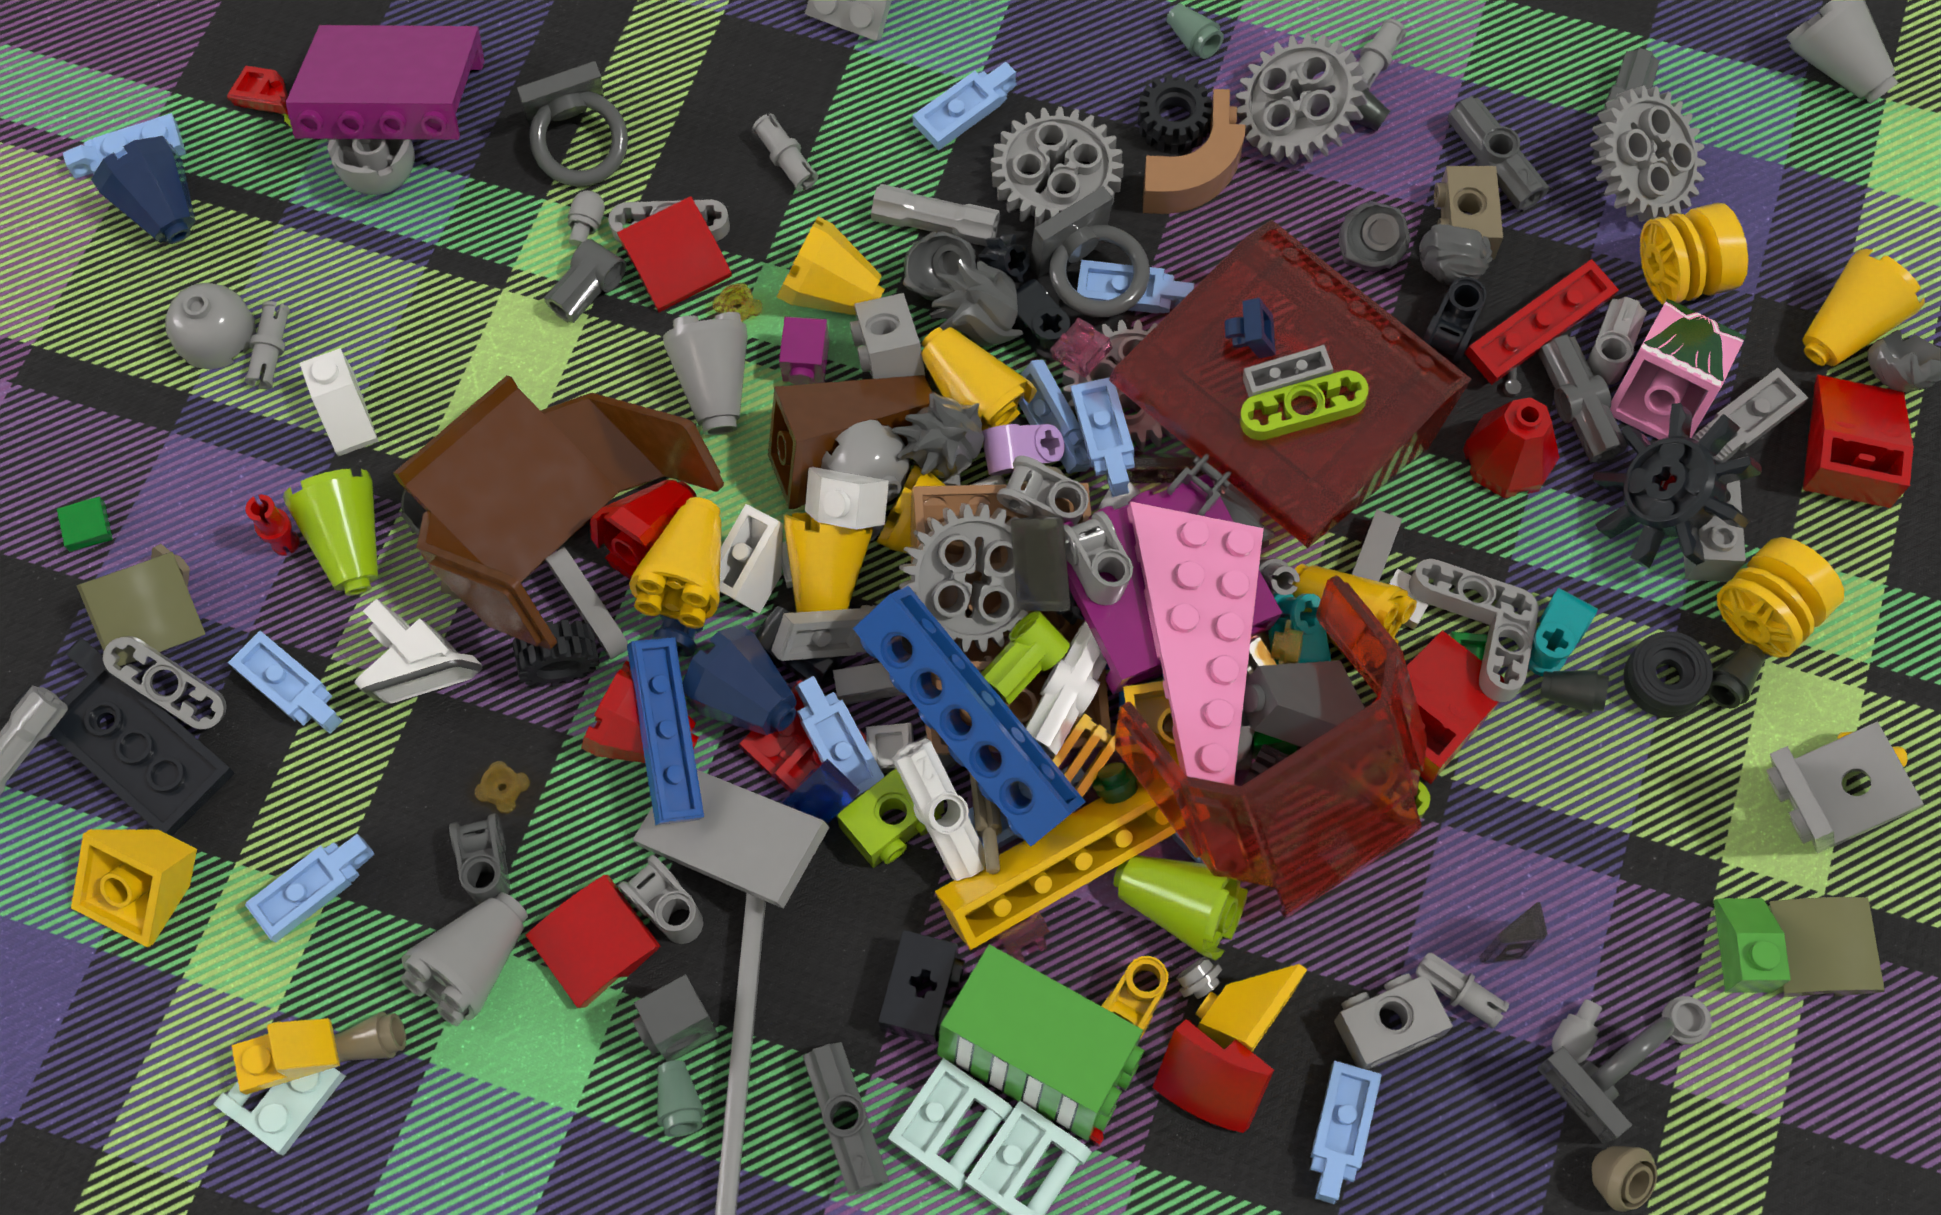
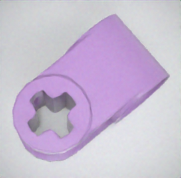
(1008, 441)

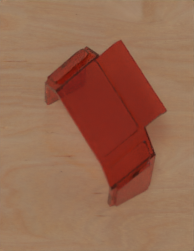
(1319, 808)

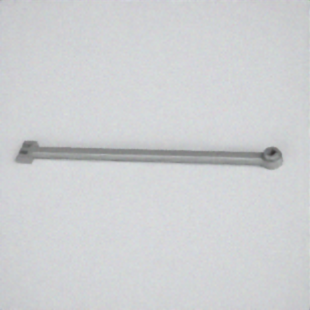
(740, 1057)

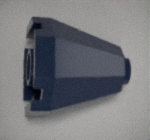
(149, 188)
(739, 684)

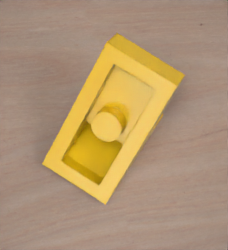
(285, 1054)

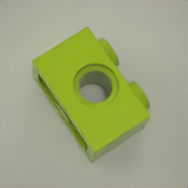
(869, 833)

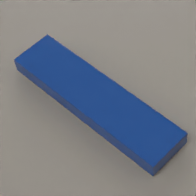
(665, 731)

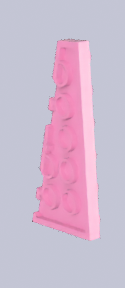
(1201, 617)

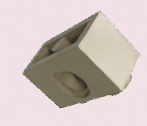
(1473, 191)

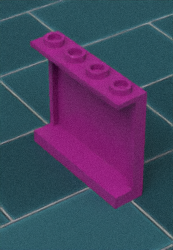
(383, 82)
(1125, 627)

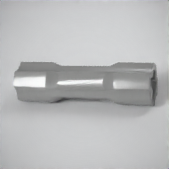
(905, 208)
(28, 724)

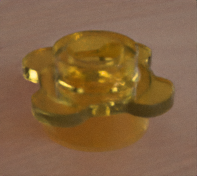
(738, 294)
(1287, 645)
(501, 774)

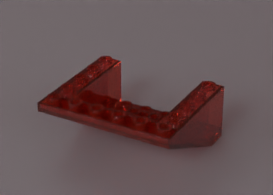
(1317, 475)

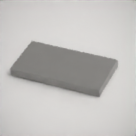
(740, 840)

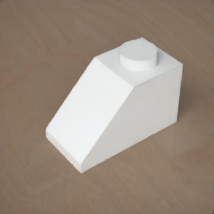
(339, 401)
(846, 499)
(751, 558)

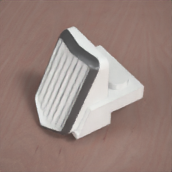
(416, 661)

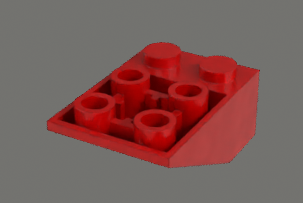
(1858, 442)
(1448, 699)

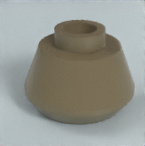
(1624, 1176)

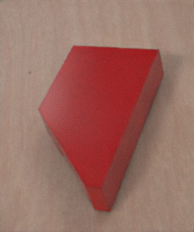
(259, 90)

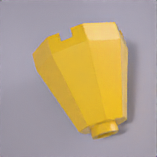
(830, 273)

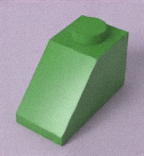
(1750, 946)

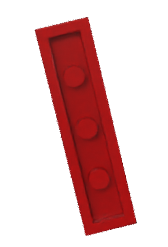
(1541, 321)

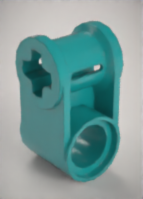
(1559, 630)
(1315, 642)

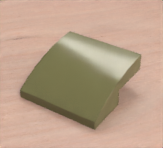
(142, 603)
(1829, 946)

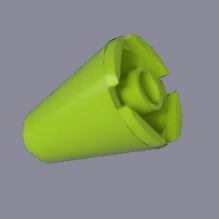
(339, 526)
(1183, 900)

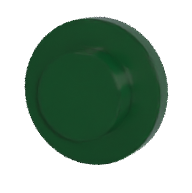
(1115, 783)

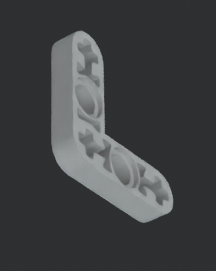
(1501, 618)

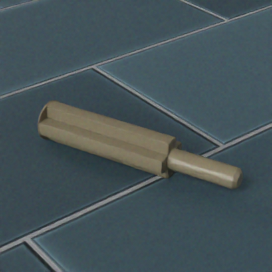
(987, 825)

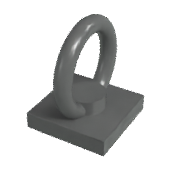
(563, 98)
(1072, 237)
(1592, 1089)

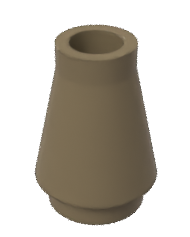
(372, 1038)

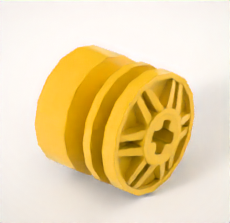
(1694, 253)
(1780, 596)

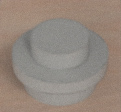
(1199, 978)
(1690, 1019)

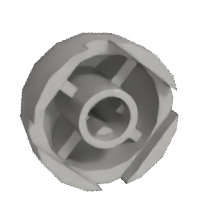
(372, 164)
(209, 325)
(870, 452)

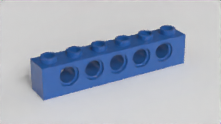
(991, 718)

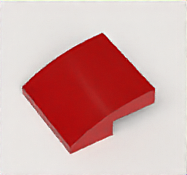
(674, 254)
(785, 753)
(592, 941)
(1211, 1080)

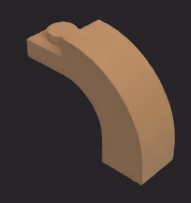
(1198, 177)

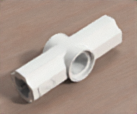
(1067, 692)
(929, 786)

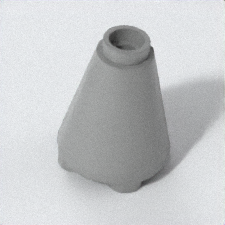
(1846, 48)
(710, 367)
(465, 958)

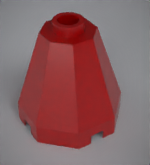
(1513, 448)
(636, 522)
(618, 724)

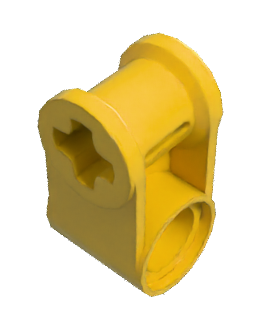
(1133, 1003)

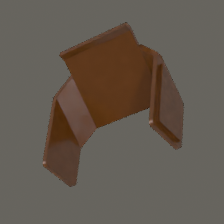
(521, 480)

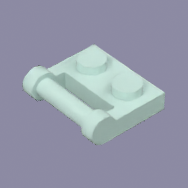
(284, 1109)
(937, 1114)
(1015, 1155)

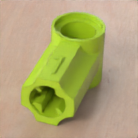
(1032, 649)

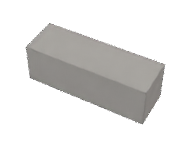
(1287, 370)
(1377, 546)
(864, 683)

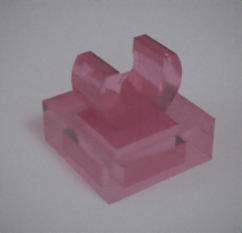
(1081, 348)
(1027, 931)

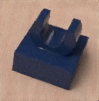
(1253, 329)

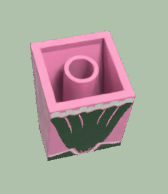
(1678, 362)

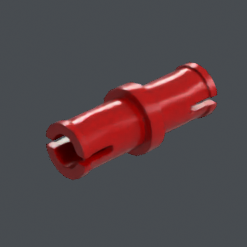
(272, 525)

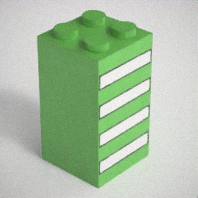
(1040, 1043)

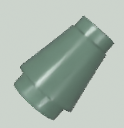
(1197, 32)
(678, 1101)

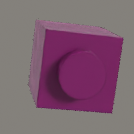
(804, 350)

